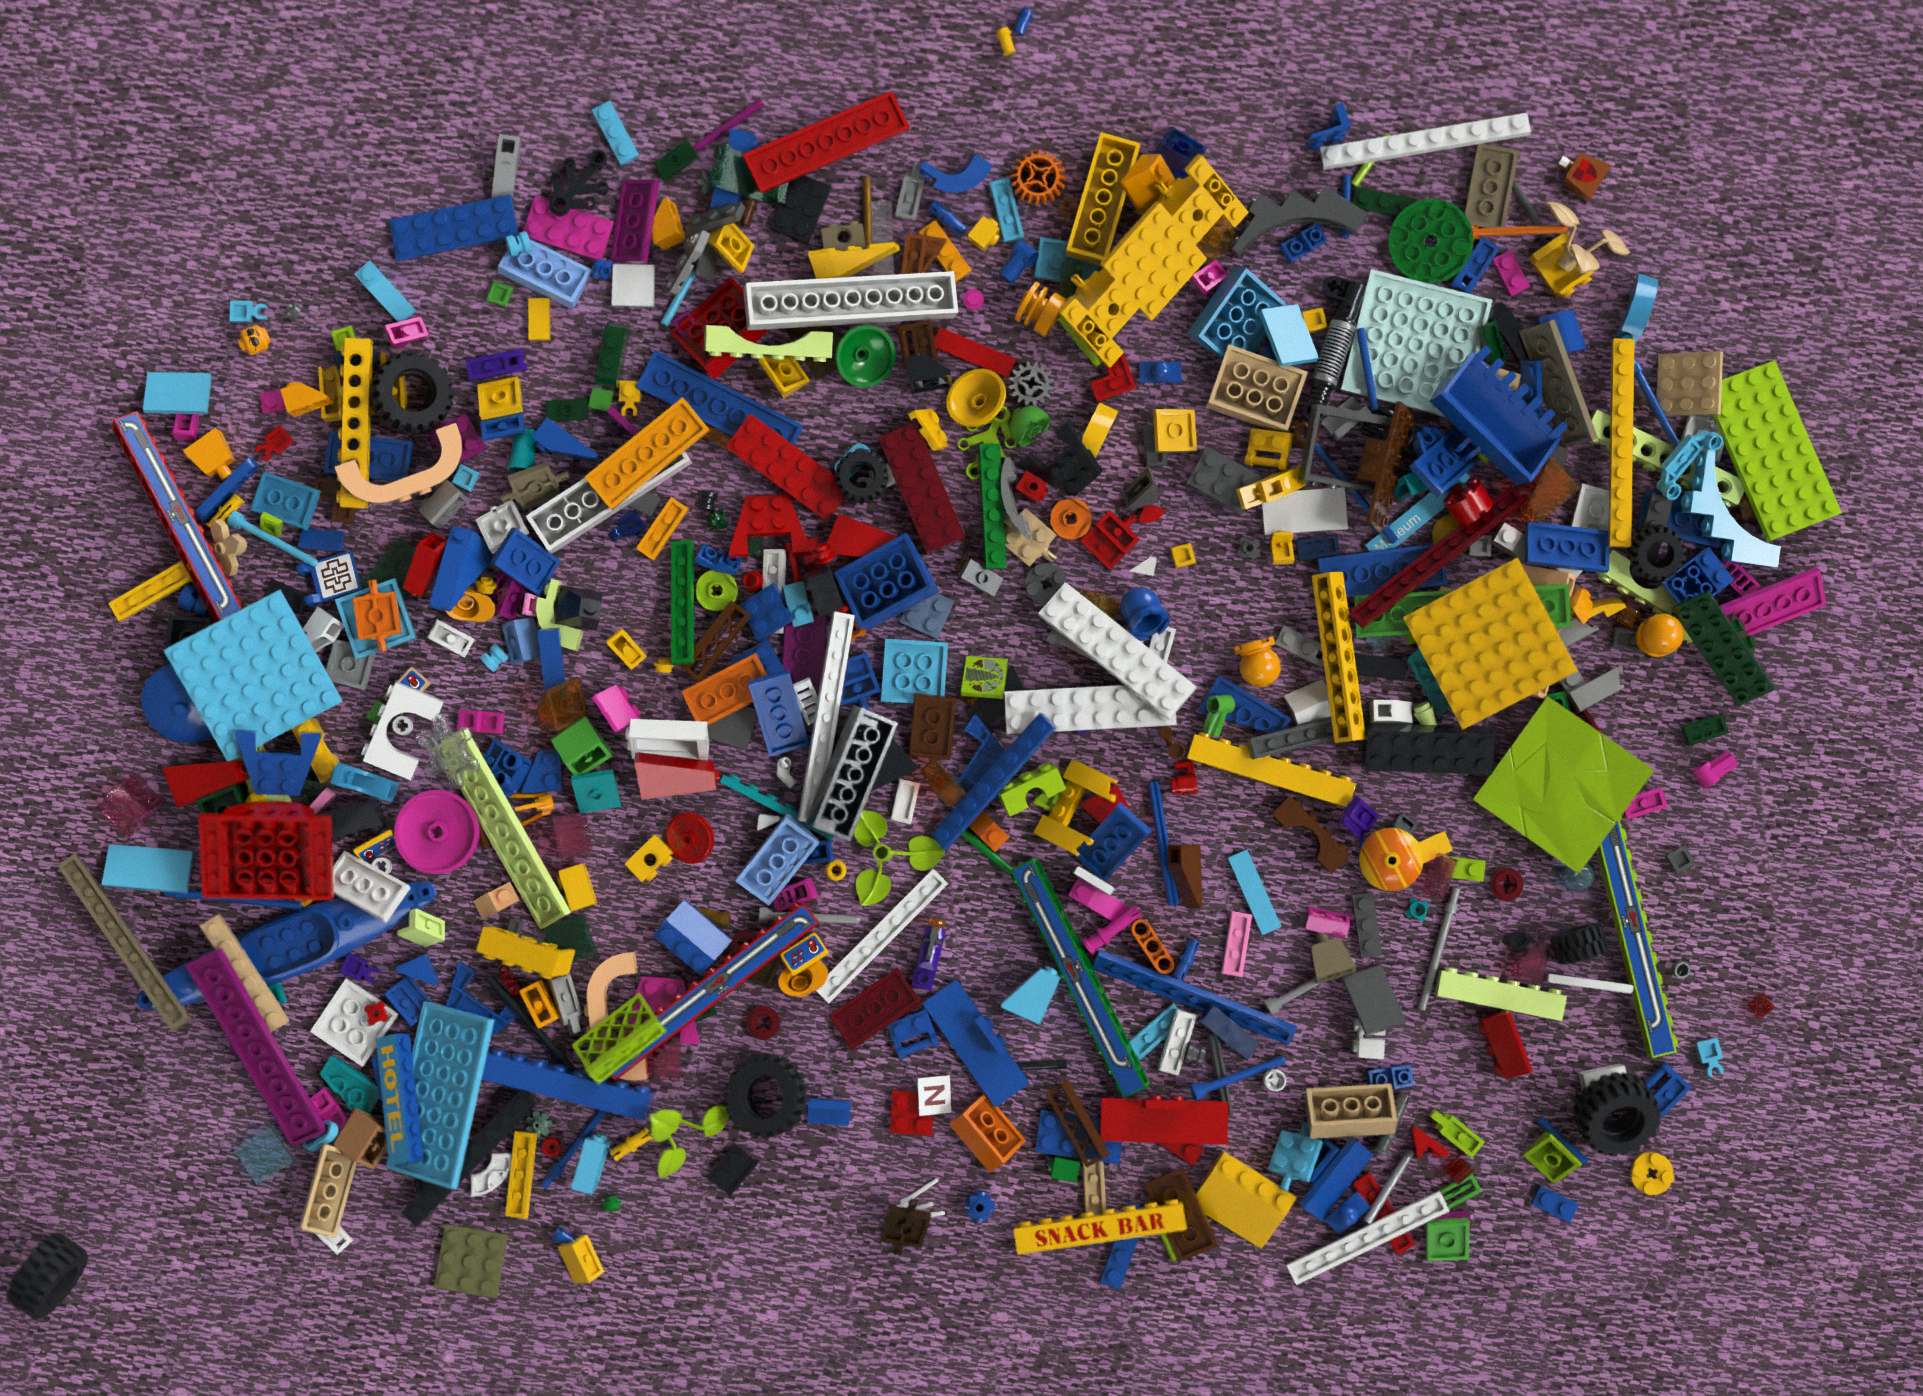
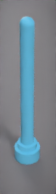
(237, 521)

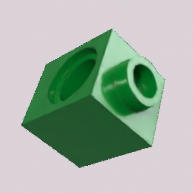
(1064, 1168)

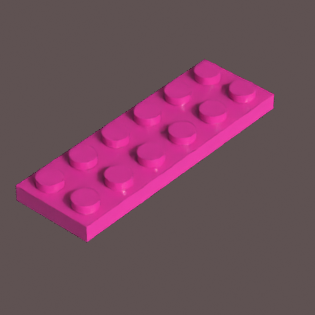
(1779, 601)

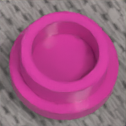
(973, 299)

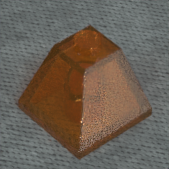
(561, 705)

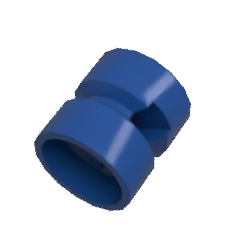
(191, 600)

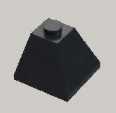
(926, 374)
(578, 608)

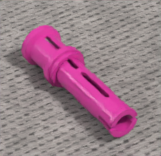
(1104, 935)

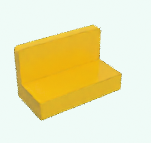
(581, 1260)

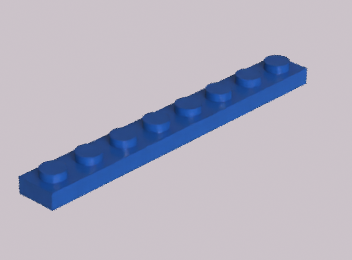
(993, 781)

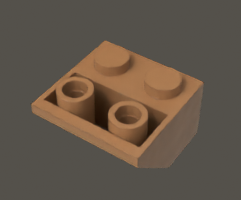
(363, 1138)

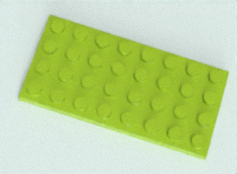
(1773, 453)

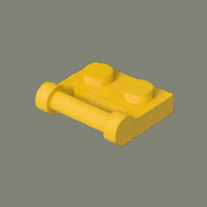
(1269, 442)

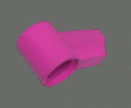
(1710, 772)

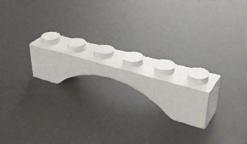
(322, 629)

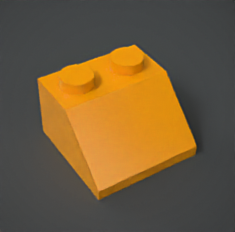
(1141, 180)

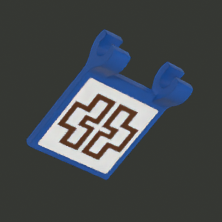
(332, 578)

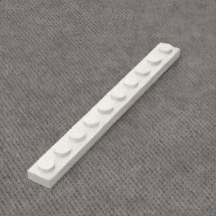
(1425, 141)
(827, 708)

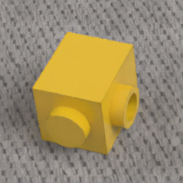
(984, 233)

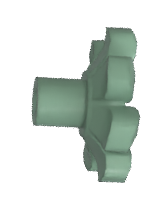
(542, 1121)

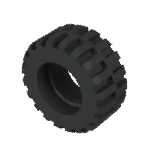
(427, 371)
(1608, 1095)
(741, 1102)
(47, 1276)

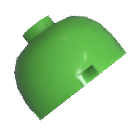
(1027, 423)

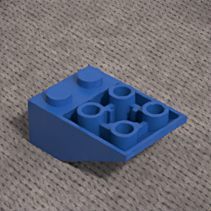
(1699, 574)

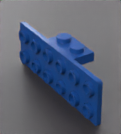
(976, 1043)

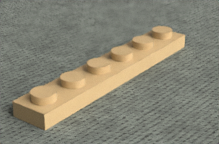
(222, 936)

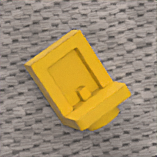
(1282, 548)

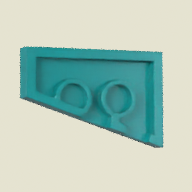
(1428, 682)
(351, 1085)

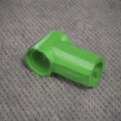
(1218, 708)

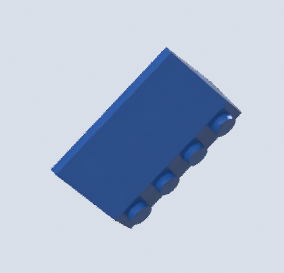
(886, 582)

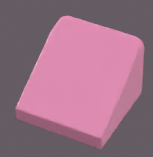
(529, 605)

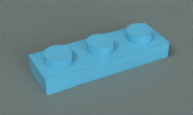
(615, 133)

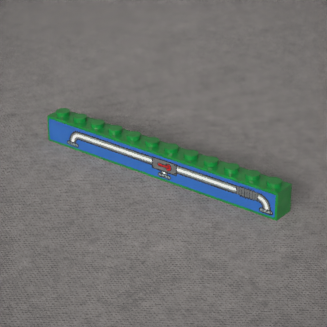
(1080, 978)

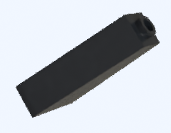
(894, 766)

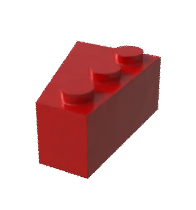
(1100, 808)

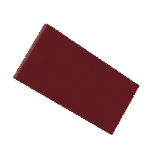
(875, 1009)

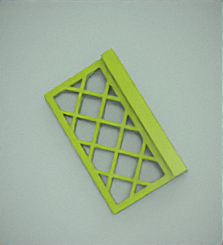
(625, 1047)

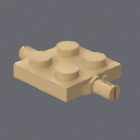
(1033, 549)

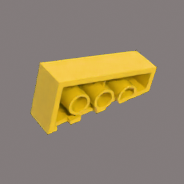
(525, 952)

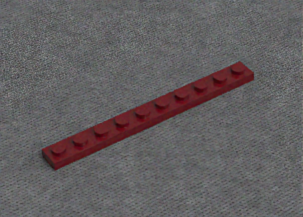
(1435, 559)

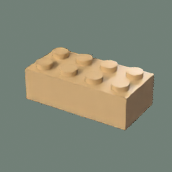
(1350, 1111)

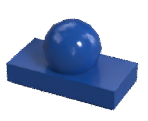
(1160, 372)
(1347, 1212)

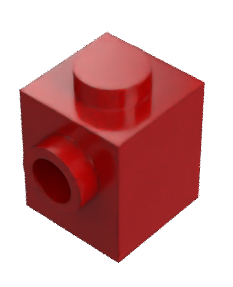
(1032, 487)

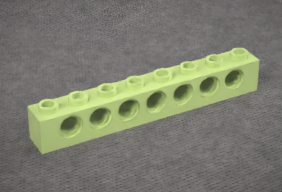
(1732, 485)

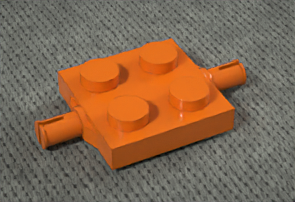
(377, 615)

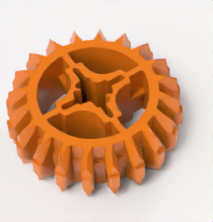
(1033, 170)

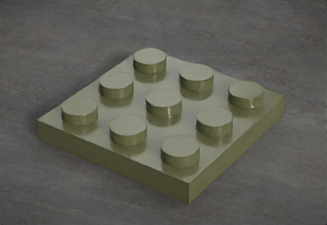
(471, 1260)

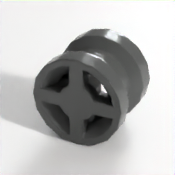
(1194, 1054)

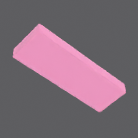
(1236, 943)

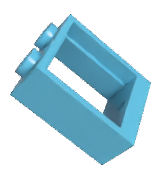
(591, 1163)

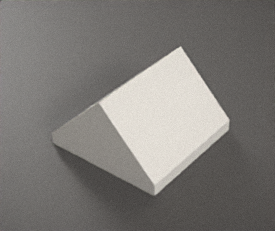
(1309, 703)

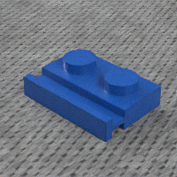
(407, 999)

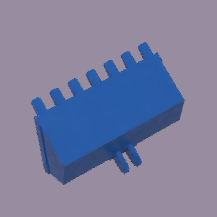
(1497, 418)

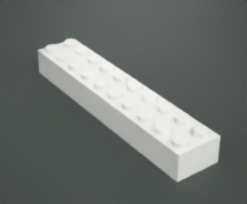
(850, 300)

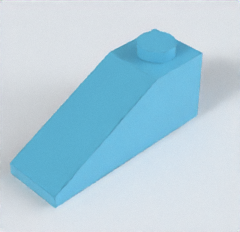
(385, 292)

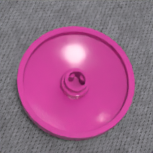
(437, 831)

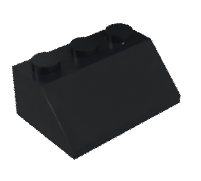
(356, 818)

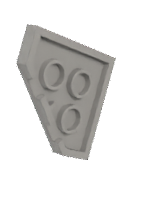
(693, 249)

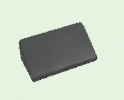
(706, 264)

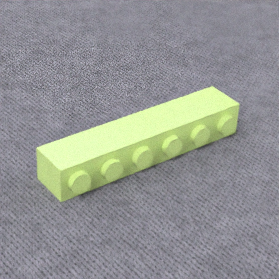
(1500, 995)

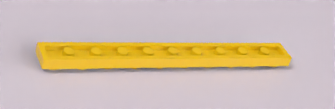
(1621, 443)

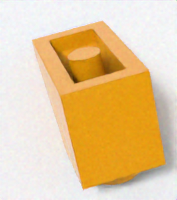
(667, 227)
(303, 399)
(1580, 604)

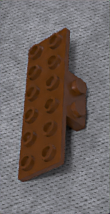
(1381, 465)

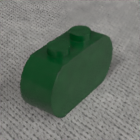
(612, 355)

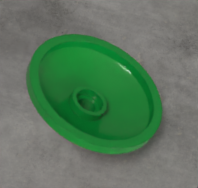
(875, 361)

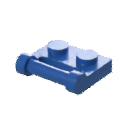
(910, 1027)
(1671, 1090)

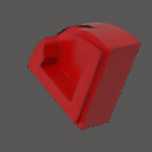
(1150, 514)

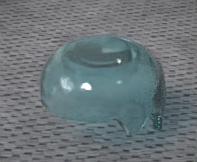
(1578, 882)

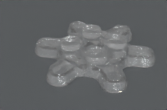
(455, 744)

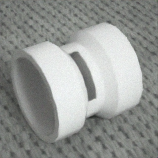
(1275, 1083)

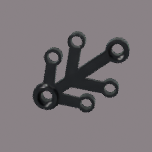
(577, 186)

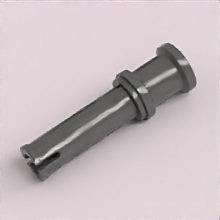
(1384, 1141)

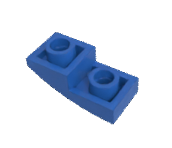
(1303, 243)
(716, 561)
(1397, 1076)

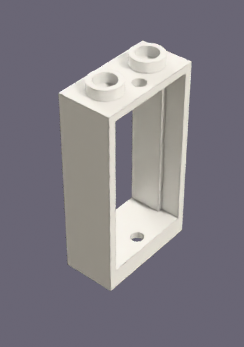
(668, 738)

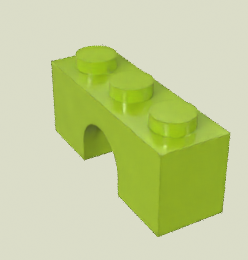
(1014, 792)

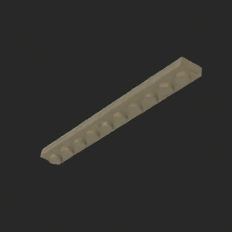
(124, 942)

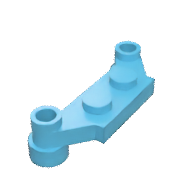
(1682, 457)

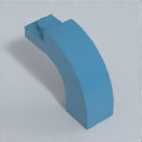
(1639, 308)
(364, 781)

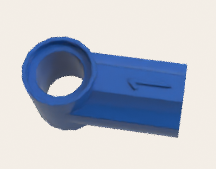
(1021, 257)

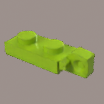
(1457, 1133)

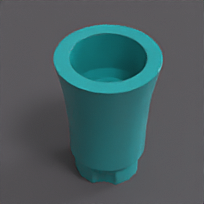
(522, 451)

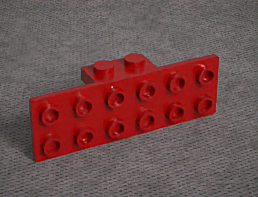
(1164, 1120)

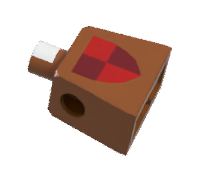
(1583, 174)

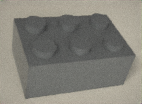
(1218, 479)

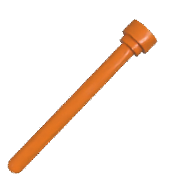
(1524, 230)

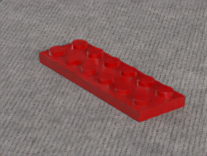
(786, 466)

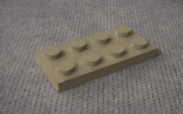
(1490, 186)

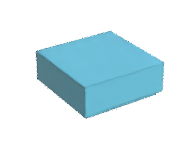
(465, 477)

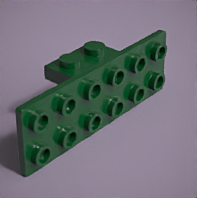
(1724, 646)

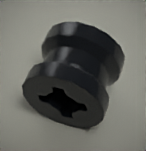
(706, 500)

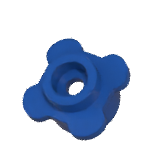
(602, 268)

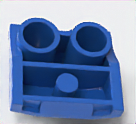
(507, 766)

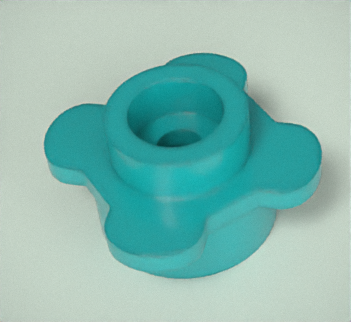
(1420, 915)

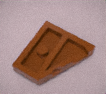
(920, 252)

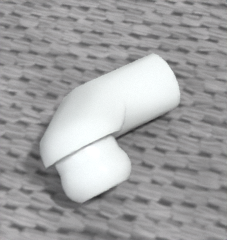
(783, 772)

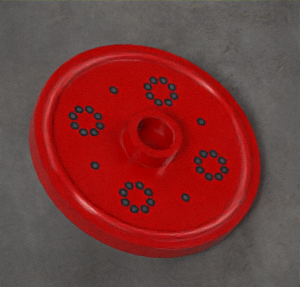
(690, 837)

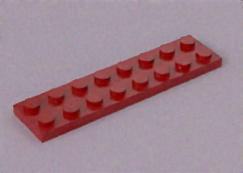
(825, 142)

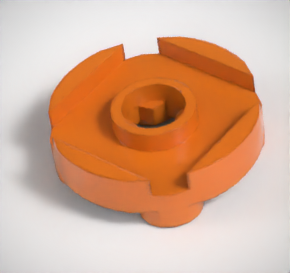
(1070, 507)

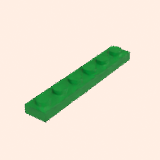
(992, 506)
(682, 602)

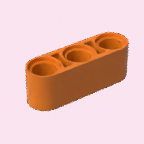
(1155, 956)

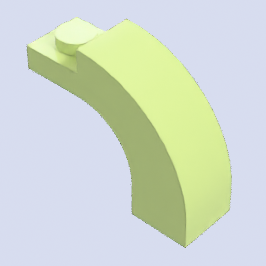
(547, 613)

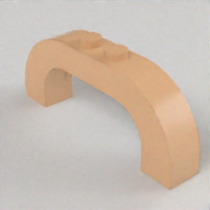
(403, 489)
(597, 1007)

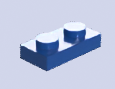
(1554, 1203)

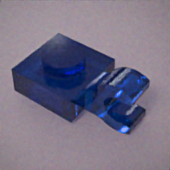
(629, 524)

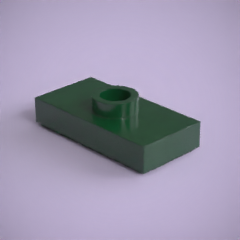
(676, 160)
(1490, 337)
(567, 410)
(1704, 729)

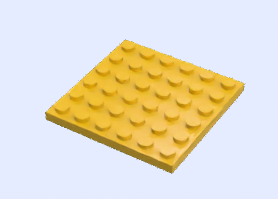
(1490, 643)

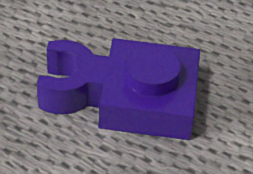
(357, 967)

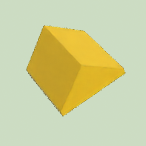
(731, 246)
(784, 373)

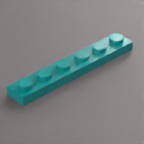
(769, 800)

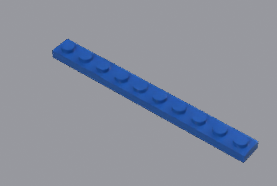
(1193, 996)

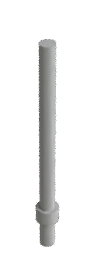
(1450, 909)

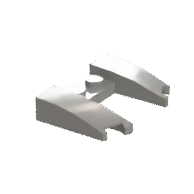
(1579, 693)

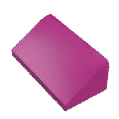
(1327, 922)

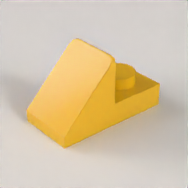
(626, 648)

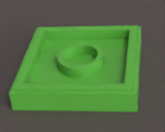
(1447, 1239)

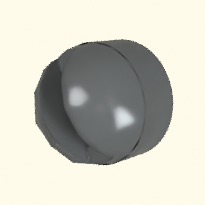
(1683, 971)

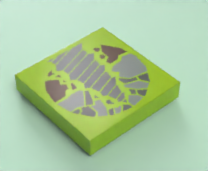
(984, 677)

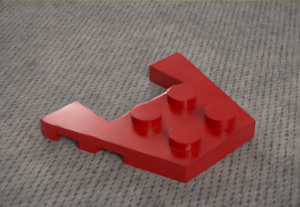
(768, 517)

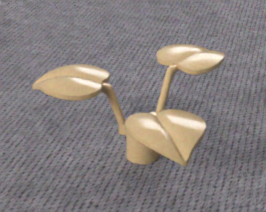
(1576, 254)

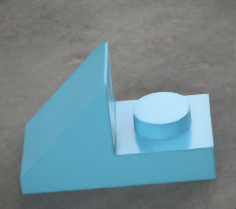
(798, 603)

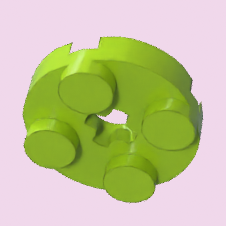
(704, 590)

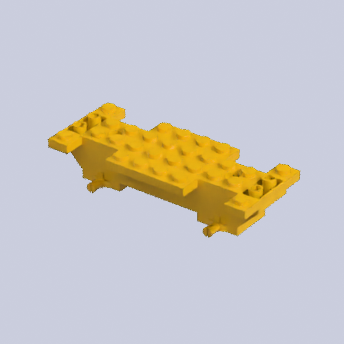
(1151, 259)

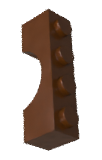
(1329, 852)

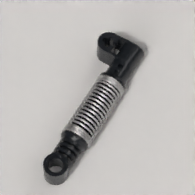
(1336, 341)

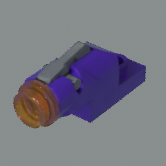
(929, 954)

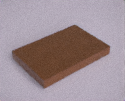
(932, 726)

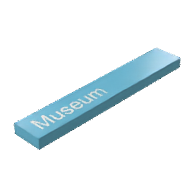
(1412, 519)

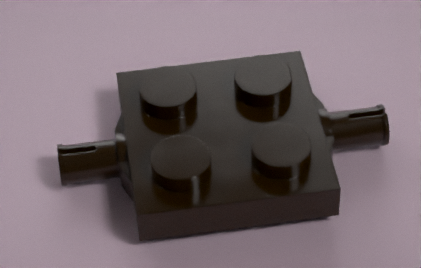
(905, 1226)

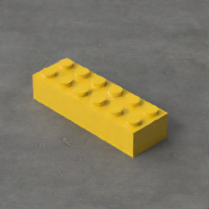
(1102, 199)

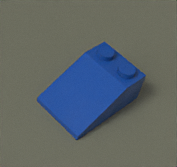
(560, 443)

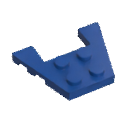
(985, 756)
(277, 771)
(463, 1001)

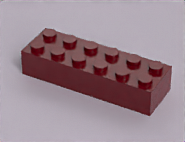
(921, 488)

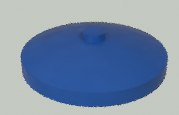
(171, 708)

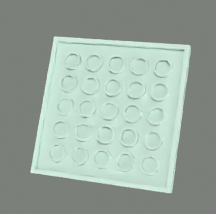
(1412, 338)

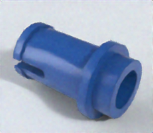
(1022, 22)
(562, 1236)

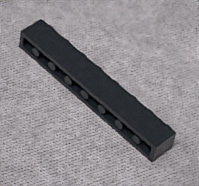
(474, 1154)

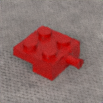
(1111, 539)

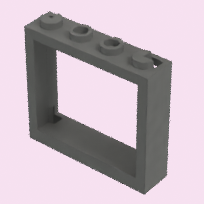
(1330, 483)

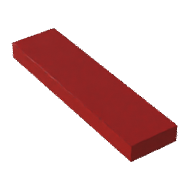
(974, 352)
(1369, 1190)

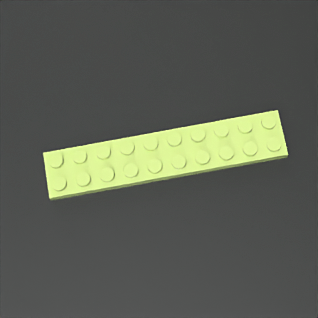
(512, 843)

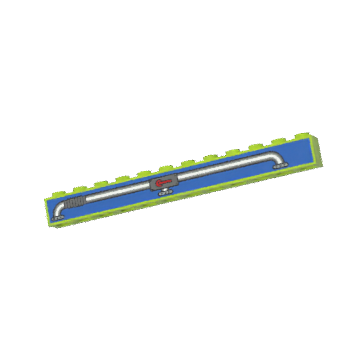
(1635, 944)

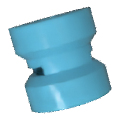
(518, 243)
(494, 657)

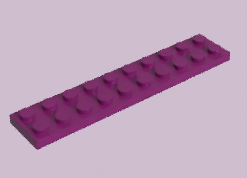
(256, 1047)

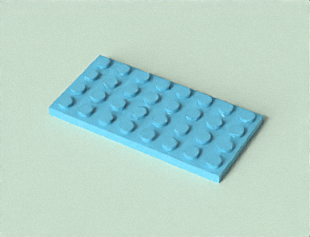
(447, 1076)

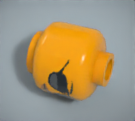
(253, 340)

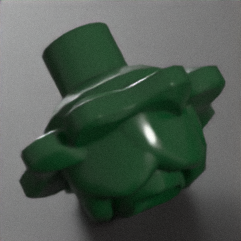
(716, 520)

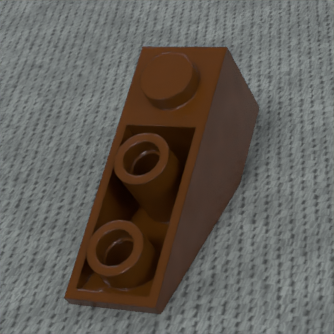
(1185, 867)

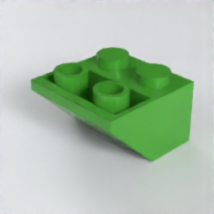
(581, 746)

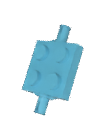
(1295, 1156)

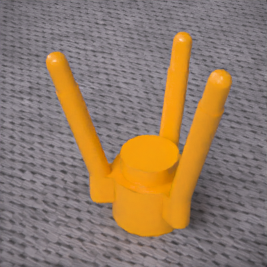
(544, 804)

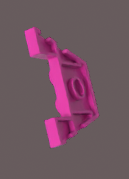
(659, 993)

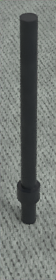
(557, 1053)

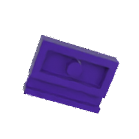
(1358, 817)

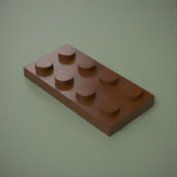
(1199, 1233)

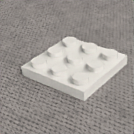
(346, 1024)

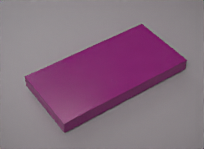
(634, 221)
(805, 651)

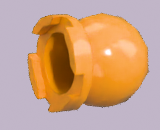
(1659, 635)
(1258, 662)

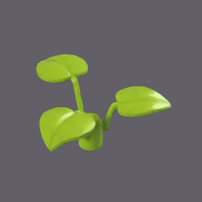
(873, 886)
(667, 1122)

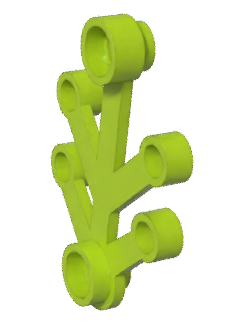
(988, 437)

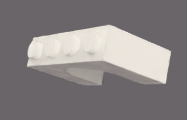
(380, 751)

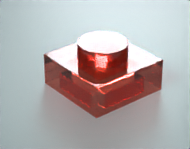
(1458, 1169)

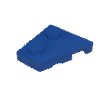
(545, 773)

